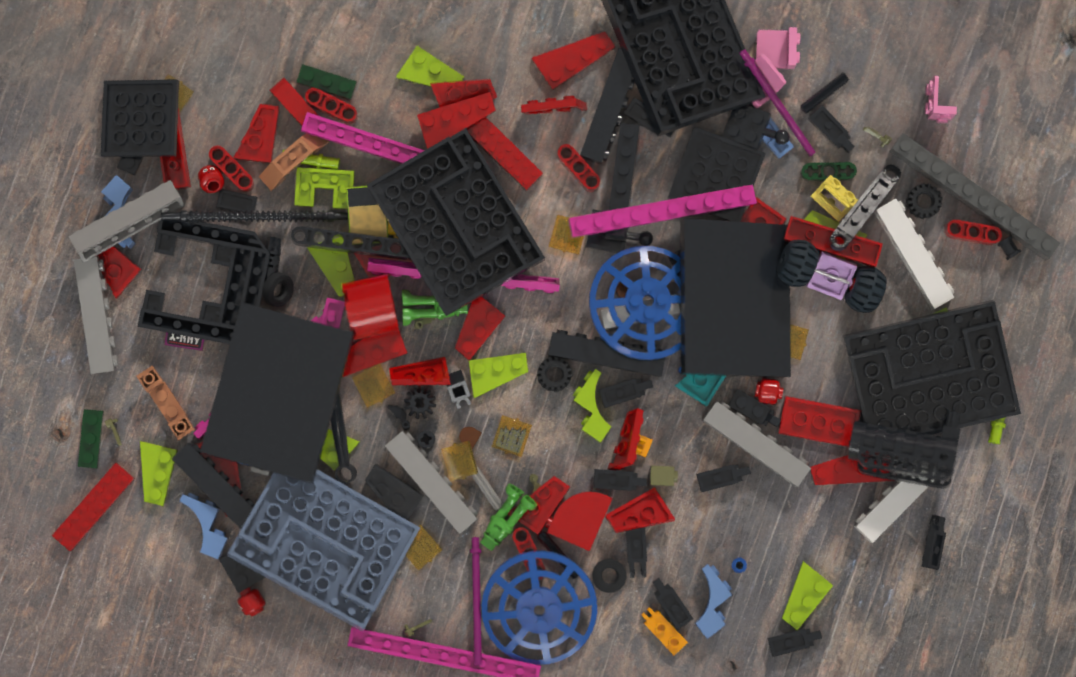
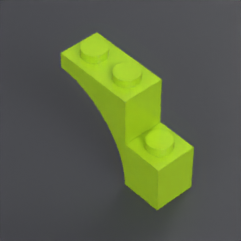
(585, 397)

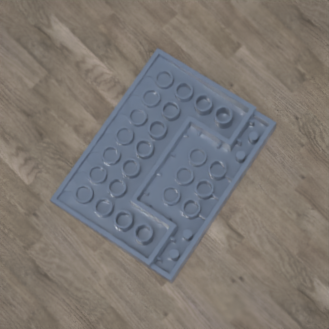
(324, 544)

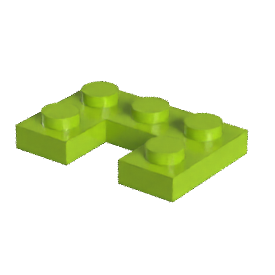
(310, 178)

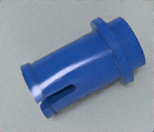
(742, 561)

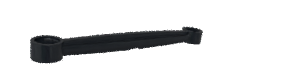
(340, 441)

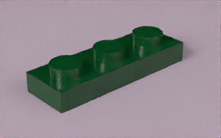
(326, 82)
(90, 438)

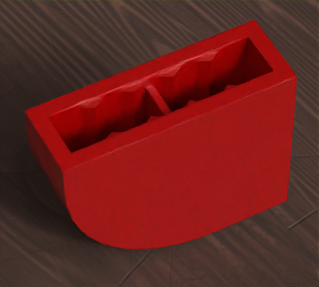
(579, 518)

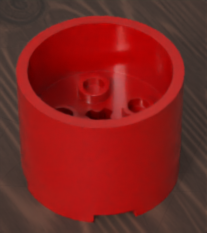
(370, 307)

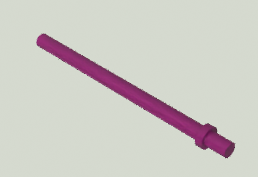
(776, 101)
(476, 600)

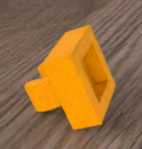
(643, 446)

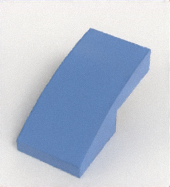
(777, 149)

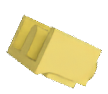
(834, 186)

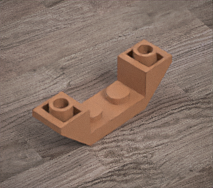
(290, 159)
(166, 402)

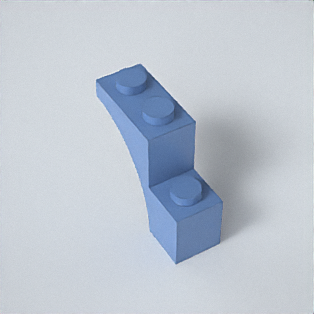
(117, 192)
(213, 542)
(712, 620)

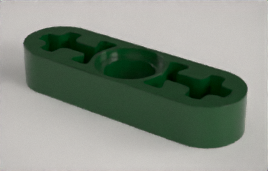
(814, 166)

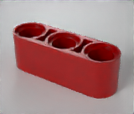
(291, 100)
(322, 103)
(574, 159)
(227, 160)
(982, 232)
(528, 543)

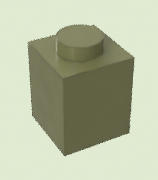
(663, 475)

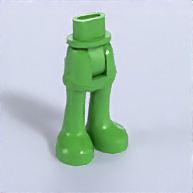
(411, 314)
(500, 528)

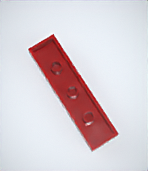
(505, 153)
(176, 167)
(859, 250)
(93, 507)

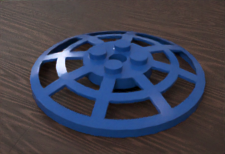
(634, 303)
(539, 596)

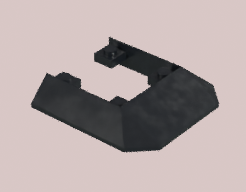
(247, 271)

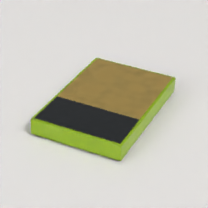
(364, 214)

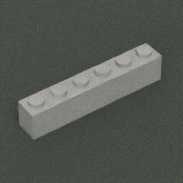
(126, 221)
(95, 315)
(756, 444)
(431, 482)

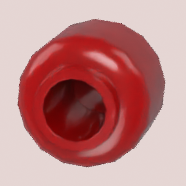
(210, 179)
(768, 391)
(251, 602)

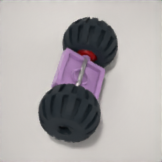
(831, 275)

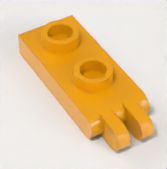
(664, 631)

